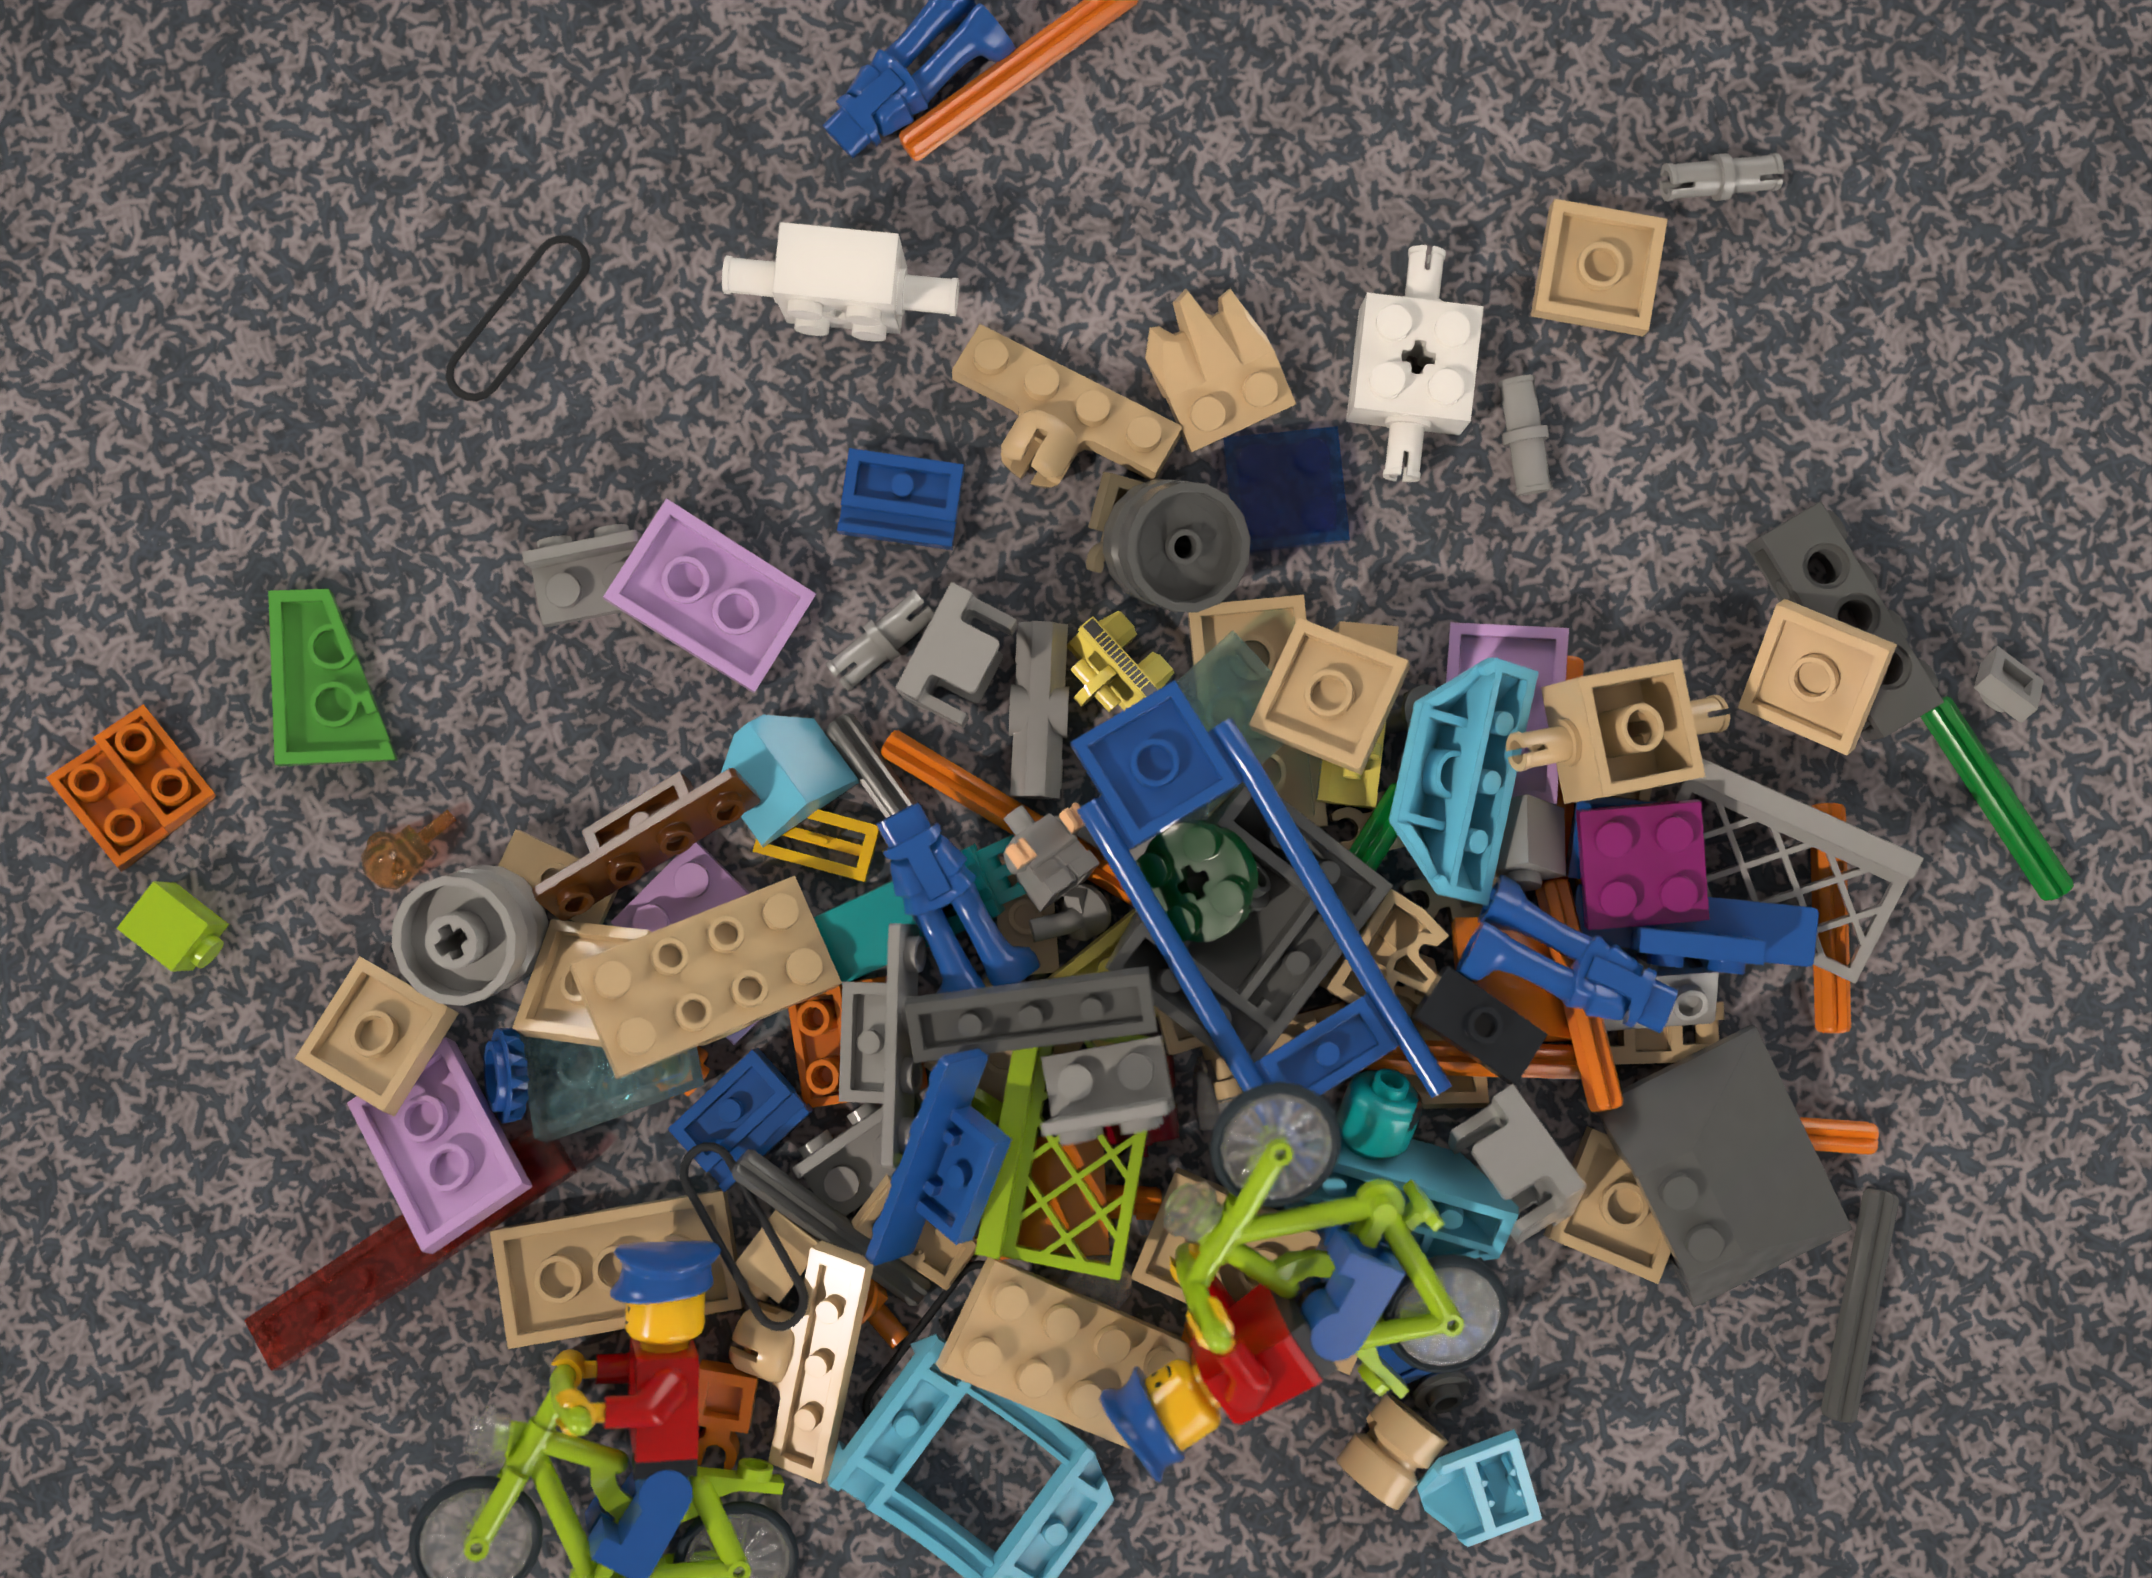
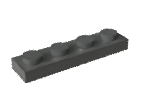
(1032, 1014)

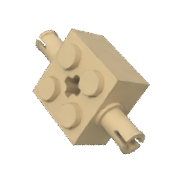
(1620, 731)

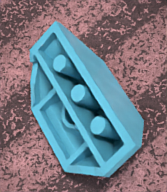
(1458, 776)
(1466, 1200)

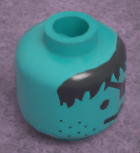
(1379, 1114)

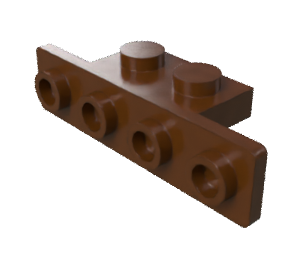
(644, 836)

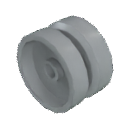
(468, 934)

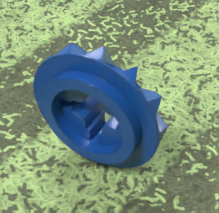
(506, 1075)

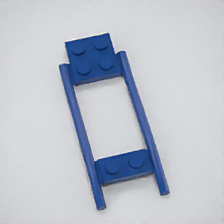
(1157, 769)

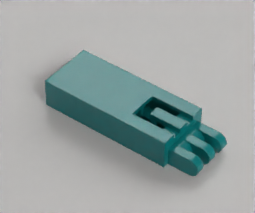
(859, 927)

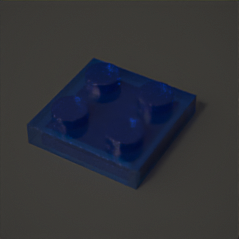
(1288, 487)

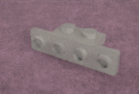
(877, 1045)

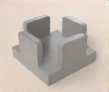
(955, 655)
(1521, 1162)

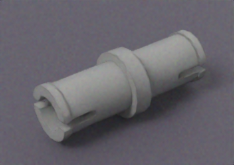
(1721, 177)
(1525, 435)
(881, 640)

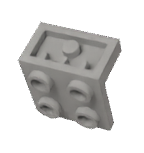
(1107, 1087)

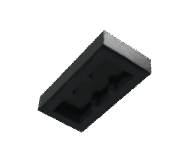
(1479, 1025)

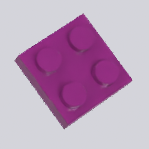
(1642, 864)

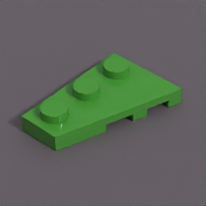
(319, 686)

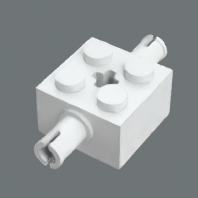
(840, 281)
(1442, 340)

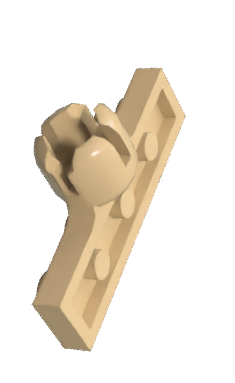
(1061, 412)
(810, 1360)

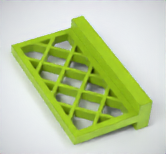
(1006, 1204)

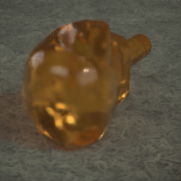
(397, 858)

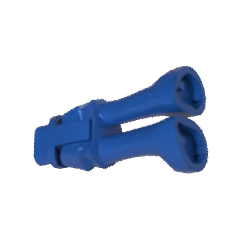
(886, 93)
(932, 874)
(1600, 979)

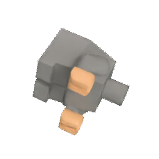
(1048, 854)

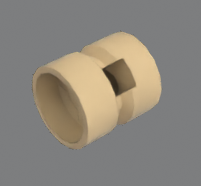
(1391, 1451)

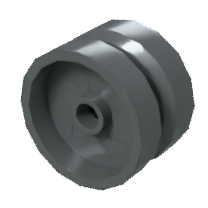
(1182, 573)

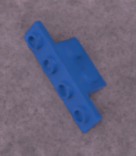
(1732, 936)
(945, 1165)

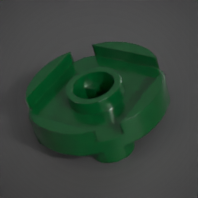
(1229, 869)

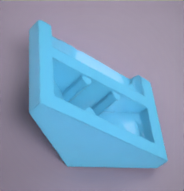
(790, 769)
(1481, 1490)

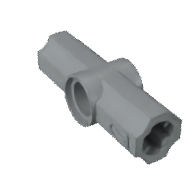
(1039, 710)

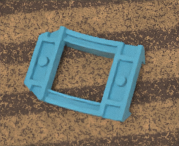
(902, 1428)

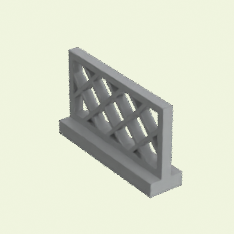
(1814, 830)

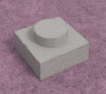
(2008, 685)

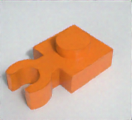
(724, 1407)

